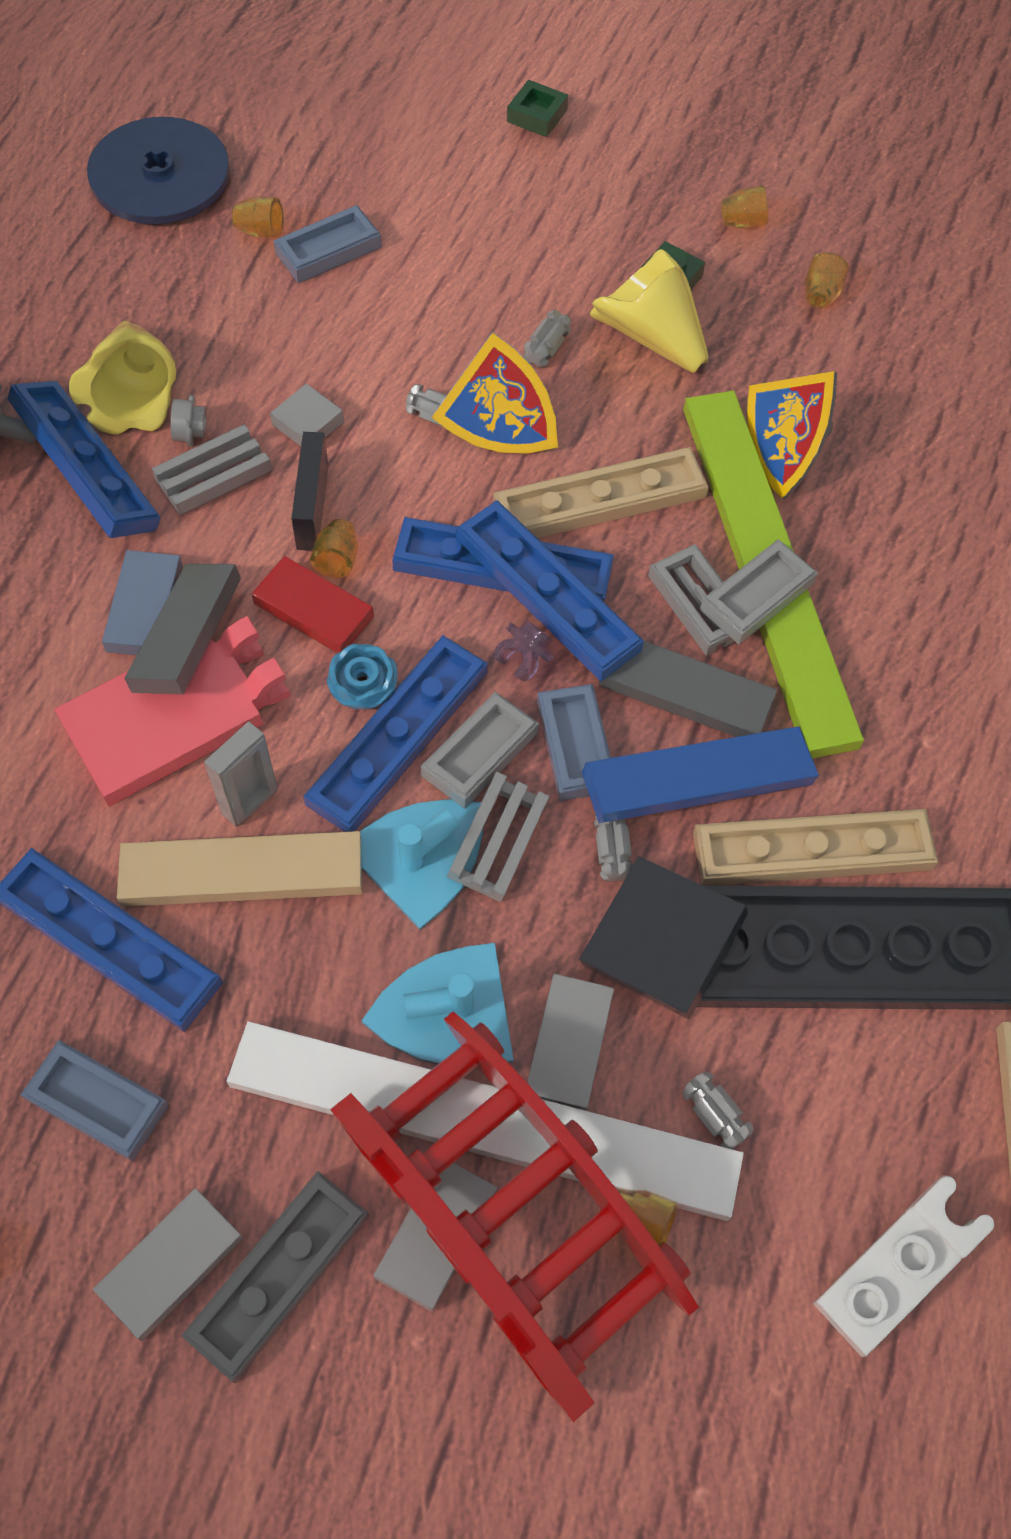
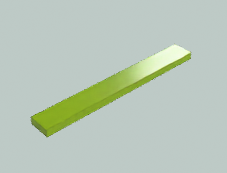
(752, 524)

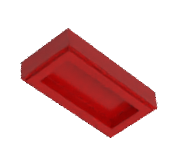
(312, 605)

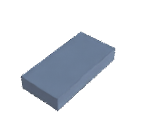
(327, 244)
(138, 599)
(572, 736)
(95, 1100)

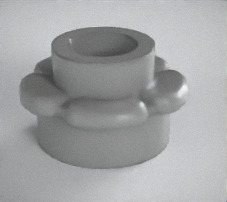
(187, 420)

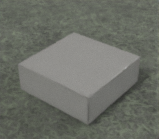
(306, 412)

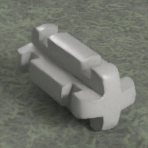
(547, 338)
(424, 402)
(613, 849)
(717, 1110)

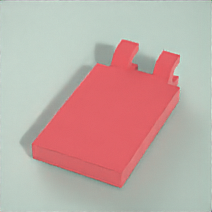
(147, 736)

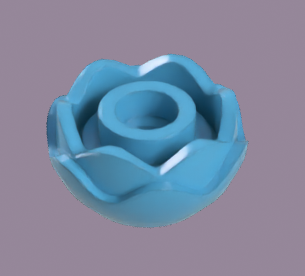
(360, 661)

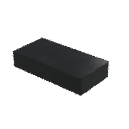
(310, 490)

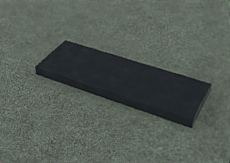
(867, 949)

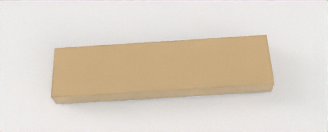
(606, 493)
(814, 847)
(240, 869)

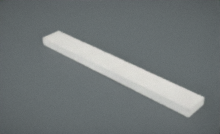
(632, 1156)

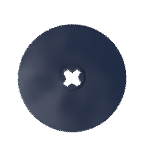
(158, 170)

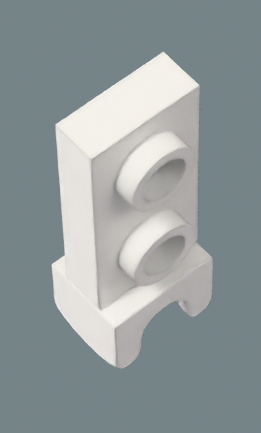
(900, 1268)

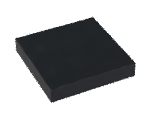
(664, 937)

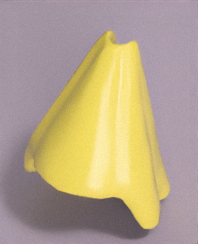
(657, 312)
(126, 381)

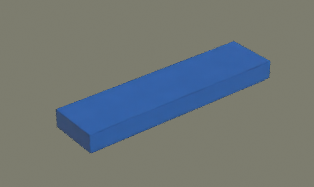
(83, 459)
(434, 552)
(549, 590)
(395, 735)
(698, 774)
(108, 939)

